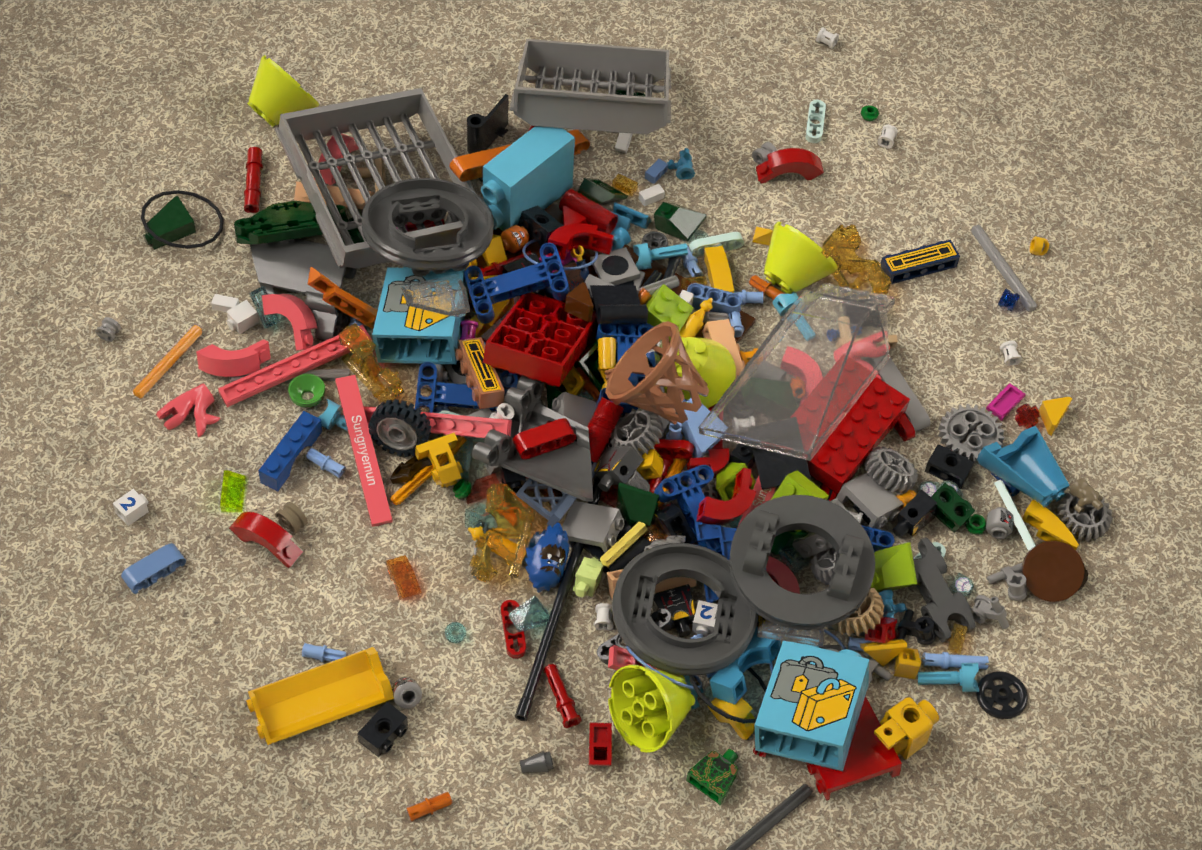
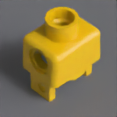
(908, 720)

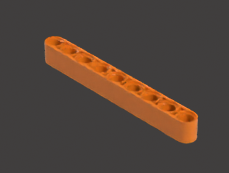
(471, 165)

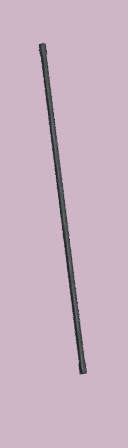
(527, 699)

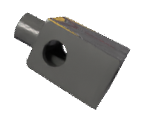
(617, 466)

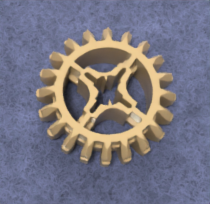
(864, 617)

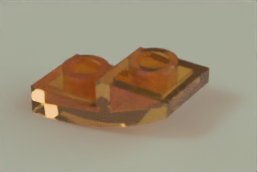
(403, 577)

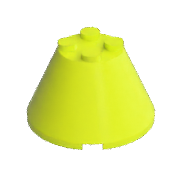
(277, 93)
(795, 260)
(713, 364)
(647, 706)

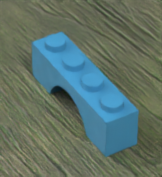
(729, 682)

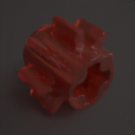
(1027, 415)

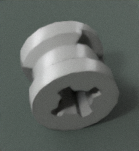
(108, 329)

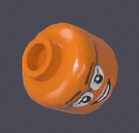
(514, 238)

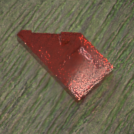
(480, 488)

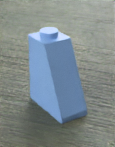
(691, 431)

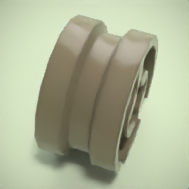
(291, 518)

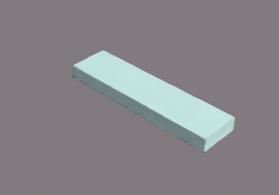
(1016, 515)

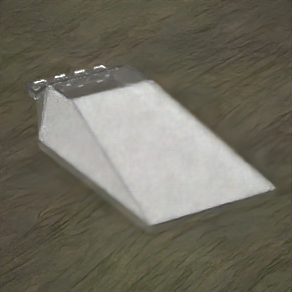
(806, 373)

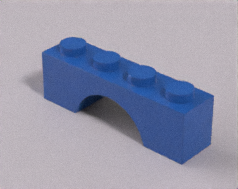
(279, 463)

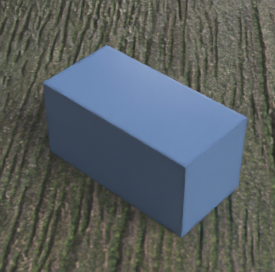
(656, 171)

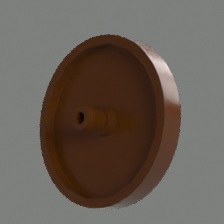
(1053, 571)

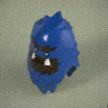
(547, 557)

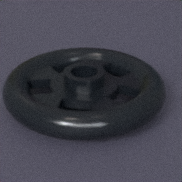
(1007, 711)

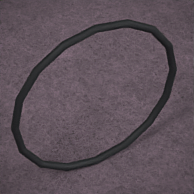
(181, 245)
(720, 711)

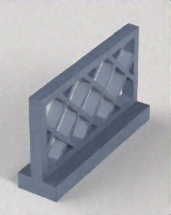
(558, 510)

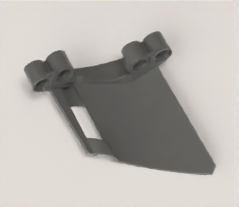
(288, 266)

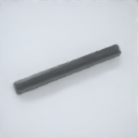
(772, 818)

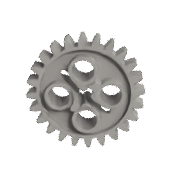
(958, 422)

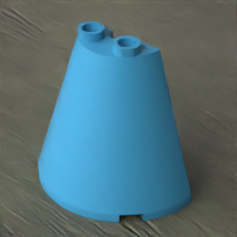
(1027, 467)

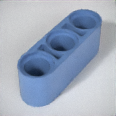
(722, 300)
(152, 567)

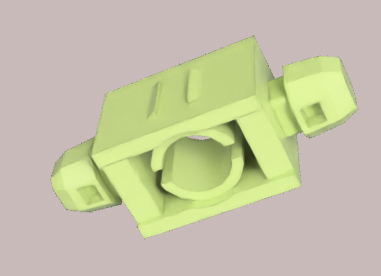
(588, 577)

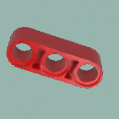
(544, 438)

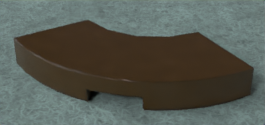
(406, 471)

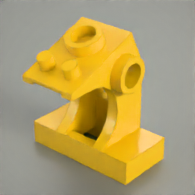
(446, 474)

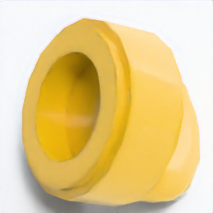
(1037, 245)

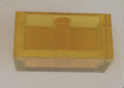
(625, 184)
(687, 281)
(957, 638)

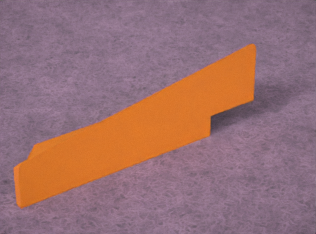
(341, 299)

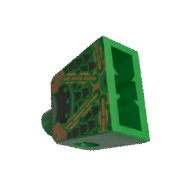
(714, 774)

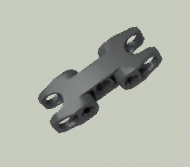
(940, 601)

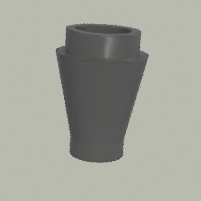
(537, 763)

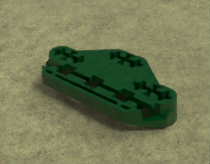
(281, 223)

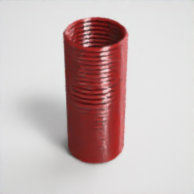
(603, 218)
(602, 425)

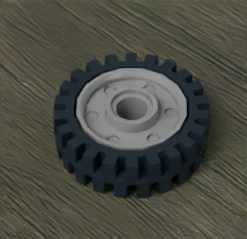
(399, 427)

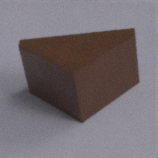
(579, 303)

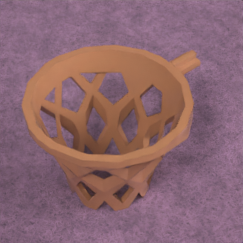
(647, 393)

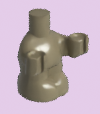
(1086, 495)

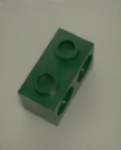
(946, 510)

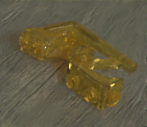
(841, 248)
(383, 382)
(513, 521)

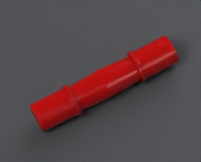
(253, 180)

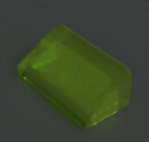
(232, 492)

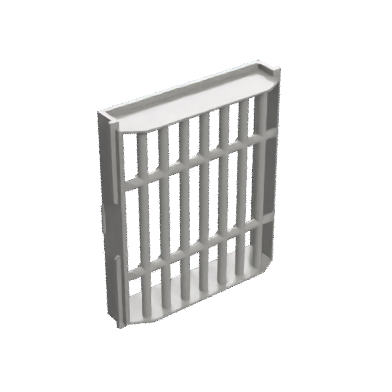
(595, 64)
(355, 116)

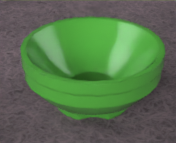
(306, 383)

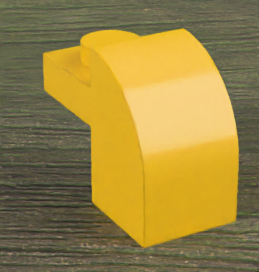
(651, 465)
(740, 710)

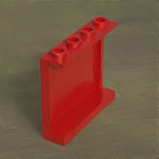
(865, 758)

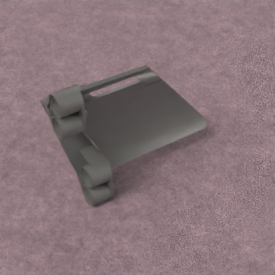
(563, 468)

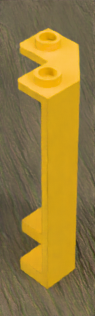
(319, 695)

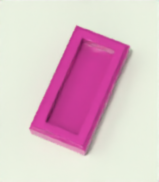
(1005, 401)

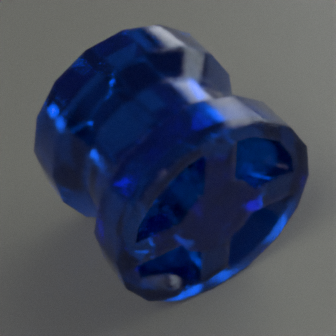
(1008, 300)

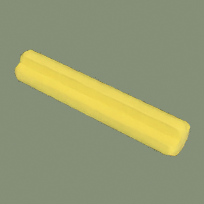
(623, 544)

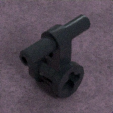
(916, 628)

